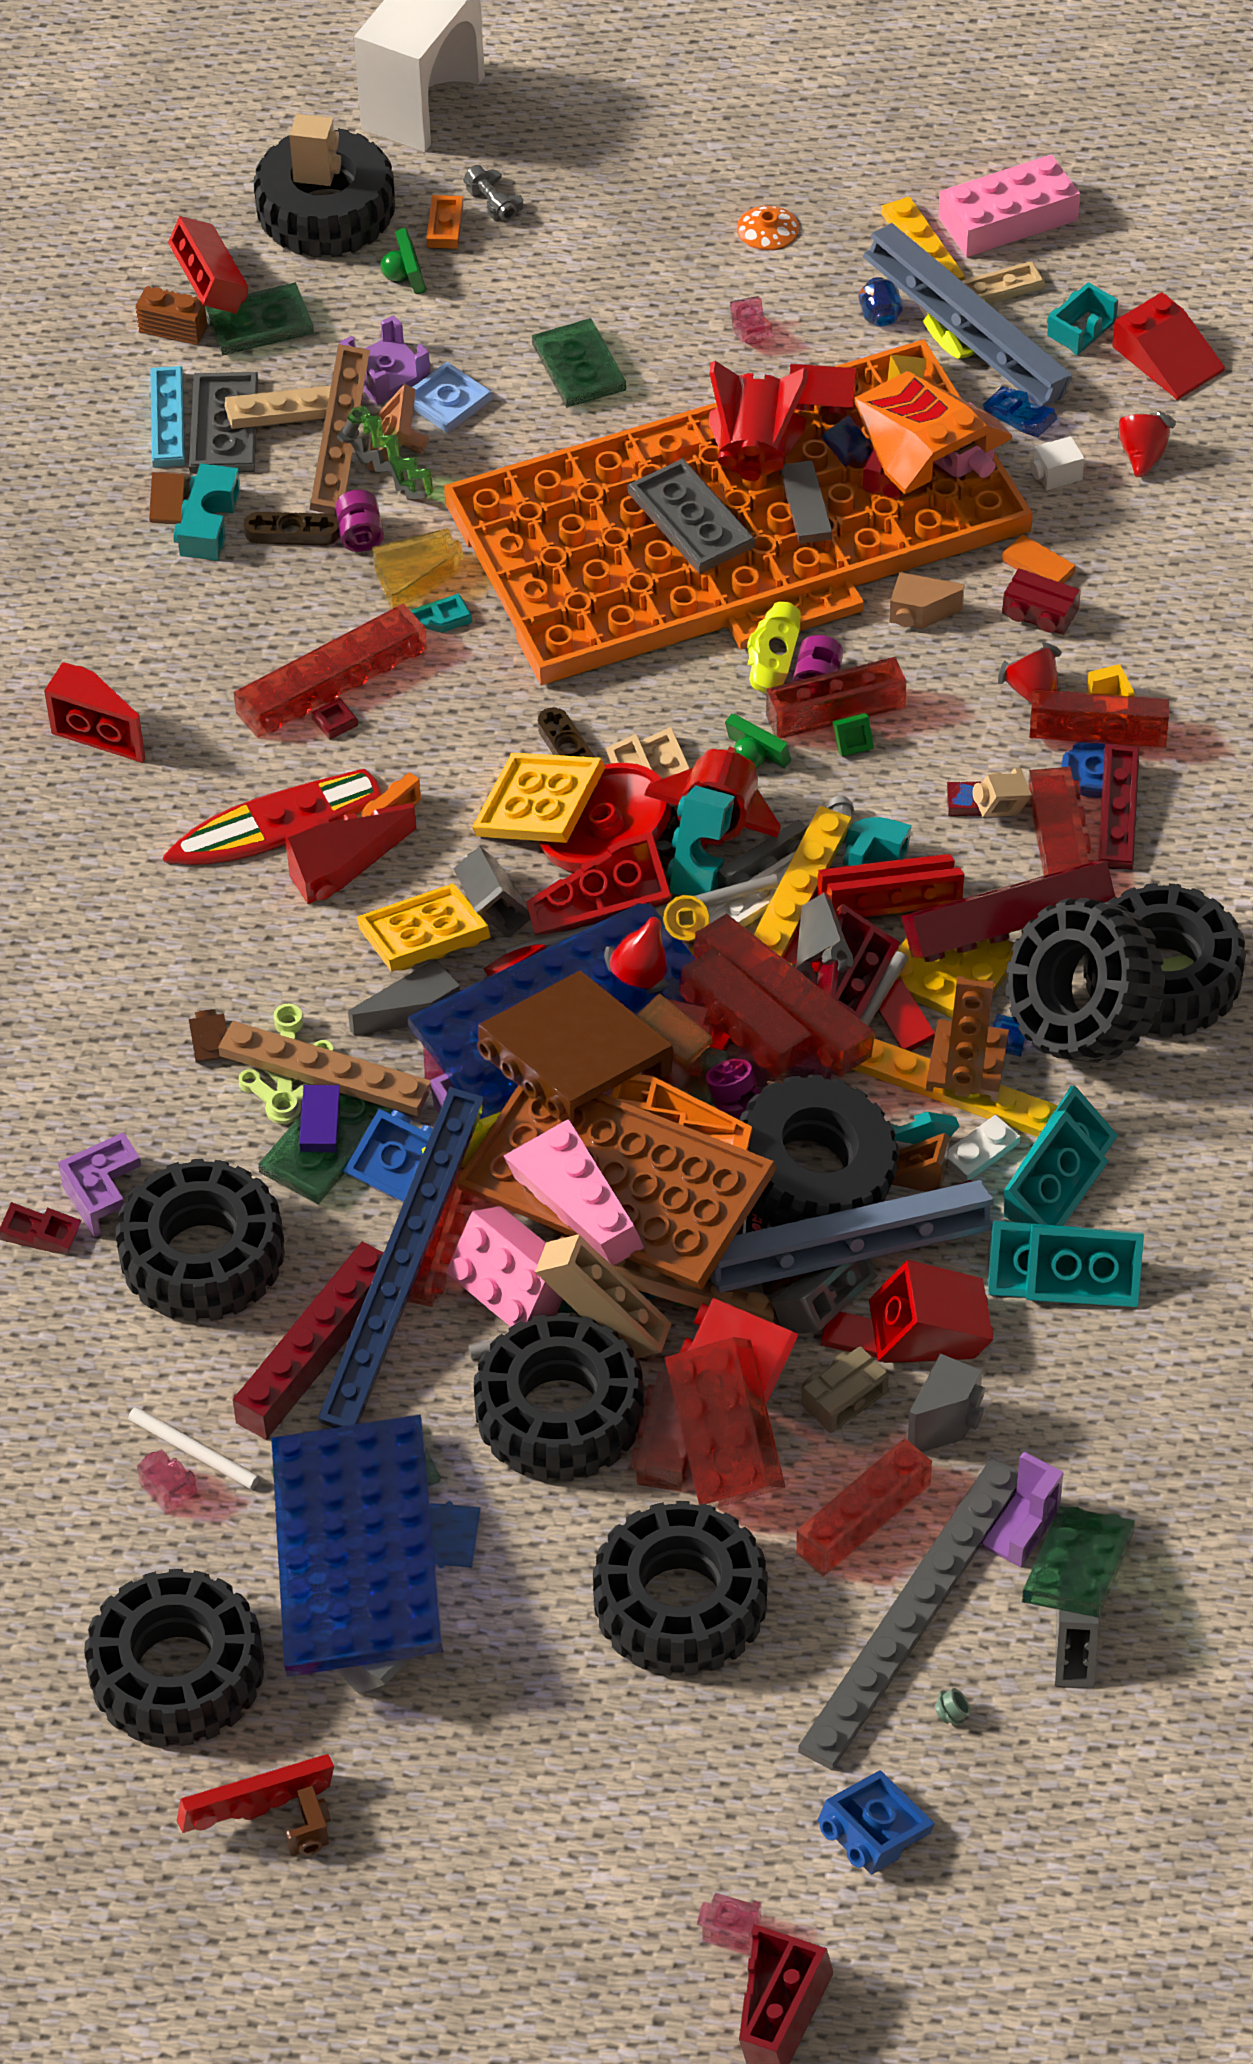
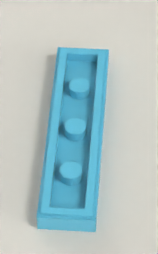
(167, 416)

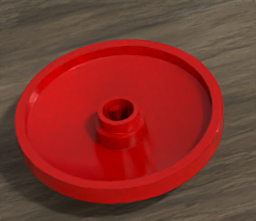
(611, 815)

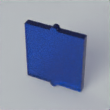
(454, 1533)

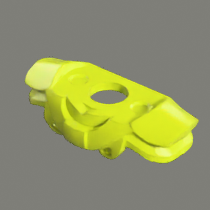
(766, 667)

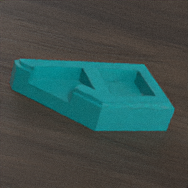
(444, 614)
(925, 1127)

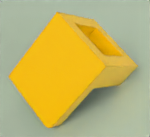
(1109, 682)

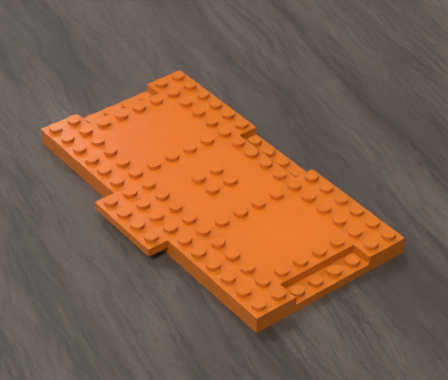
(603, 583)

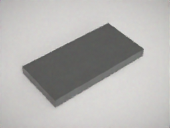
(211, 432)
(691, 516)

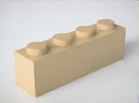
(602, 1294)

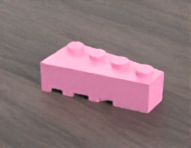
(572, 1186)

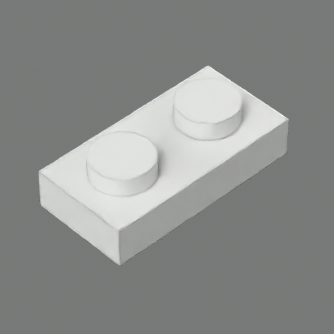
(982, 1148)

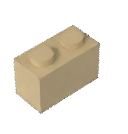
(314, 149)

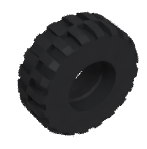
(326, 222)
(1200, 930)
(1125, 988)
(830, 1116)
(207, 1282)
(559, 1442)
(684, 1636)
(186, 1704)

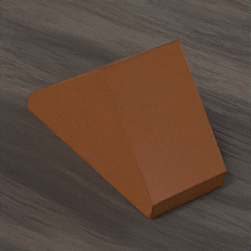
(167, 496)
(923, 1164)

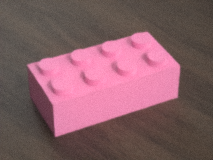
(1009, 205)

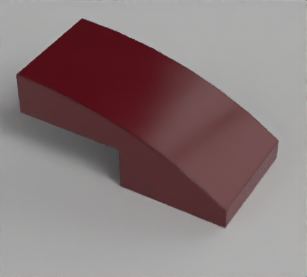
(45, 1232)

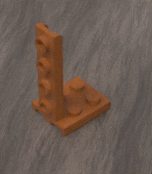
(966, 1050)

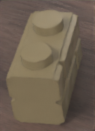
(844, 1388)

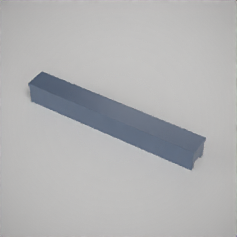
(967, 316)
(854, 1235)

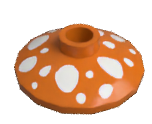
(767, 227)

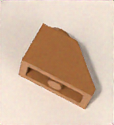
(924, 600)

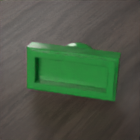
(403, 263)
(756, 742)

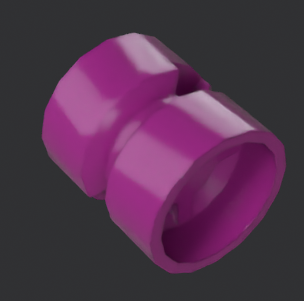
(359, 520)

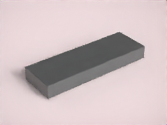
(806, 502)

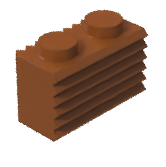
(171, 315)

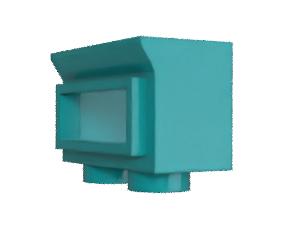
(1087, 299)

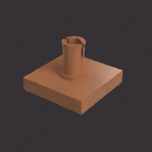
(397, 420)

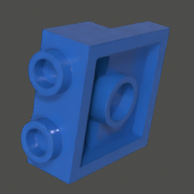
(389, 1154)
(873, 1822)

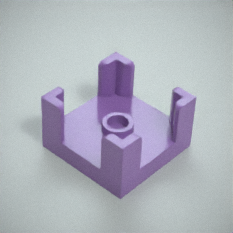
(392, 362)

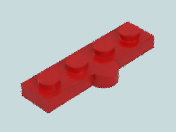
(254, 1795)

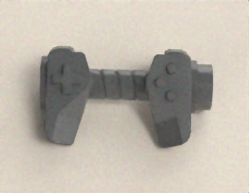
(500, 205)

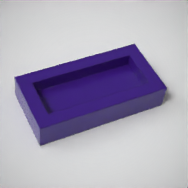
(319, 1118)

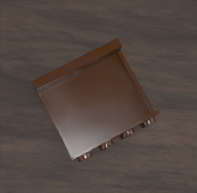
(571, 1044)

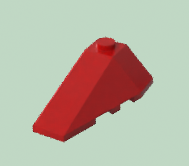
(332, 854)
(602, 888)

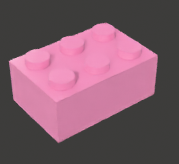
(499, 1264)

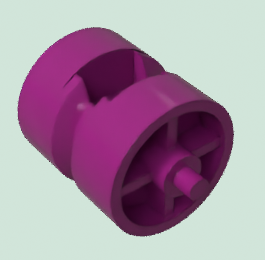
(818, 657)
(732, 1086)

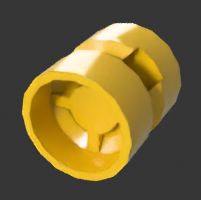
(685, 917)

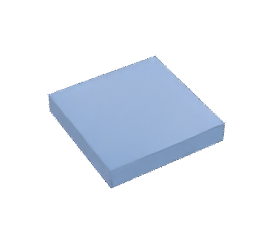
(449, 397)

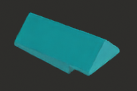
(1060, 1164)
(1065, 1264)

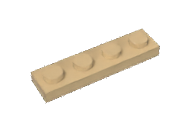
(277, 407)

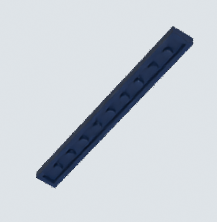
(402, 1259)

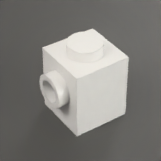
(1057, 463)

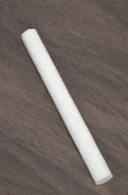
(193, 1448)

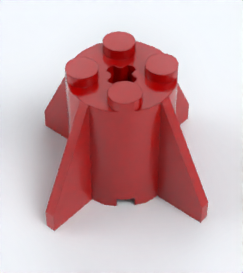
(755, 419)
(725, 773)

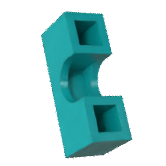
(201, 531)
(702, 815)

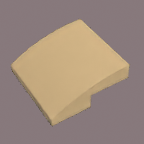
(658, 752)

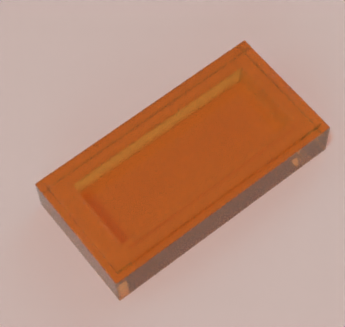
(676, 1028)

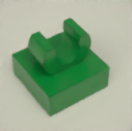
(853, 734)

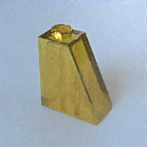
(416, 566)

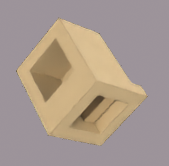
(1002, 794)

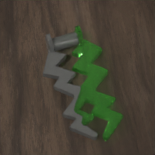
(396, 463)

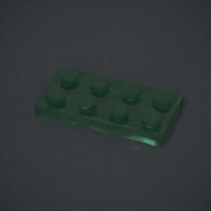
(318, 1172)
(1078, 1561)

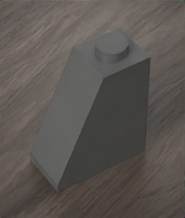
(492, 892)
(1075, 1649)

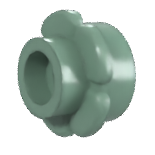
(952, 1707)

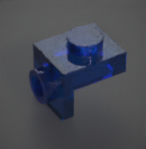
(848, 442)

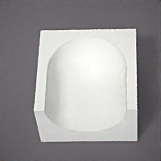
(407, 51)

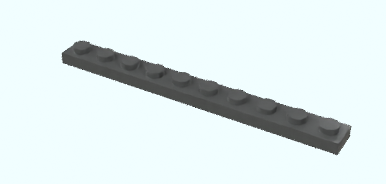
(910, 1615)

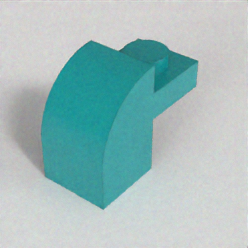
(876, 841)

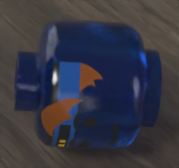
(880, 301)

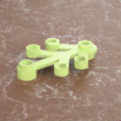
(283, 1096)

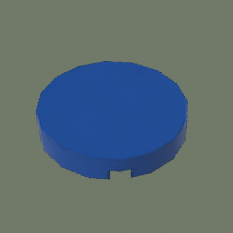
(1086, 767)

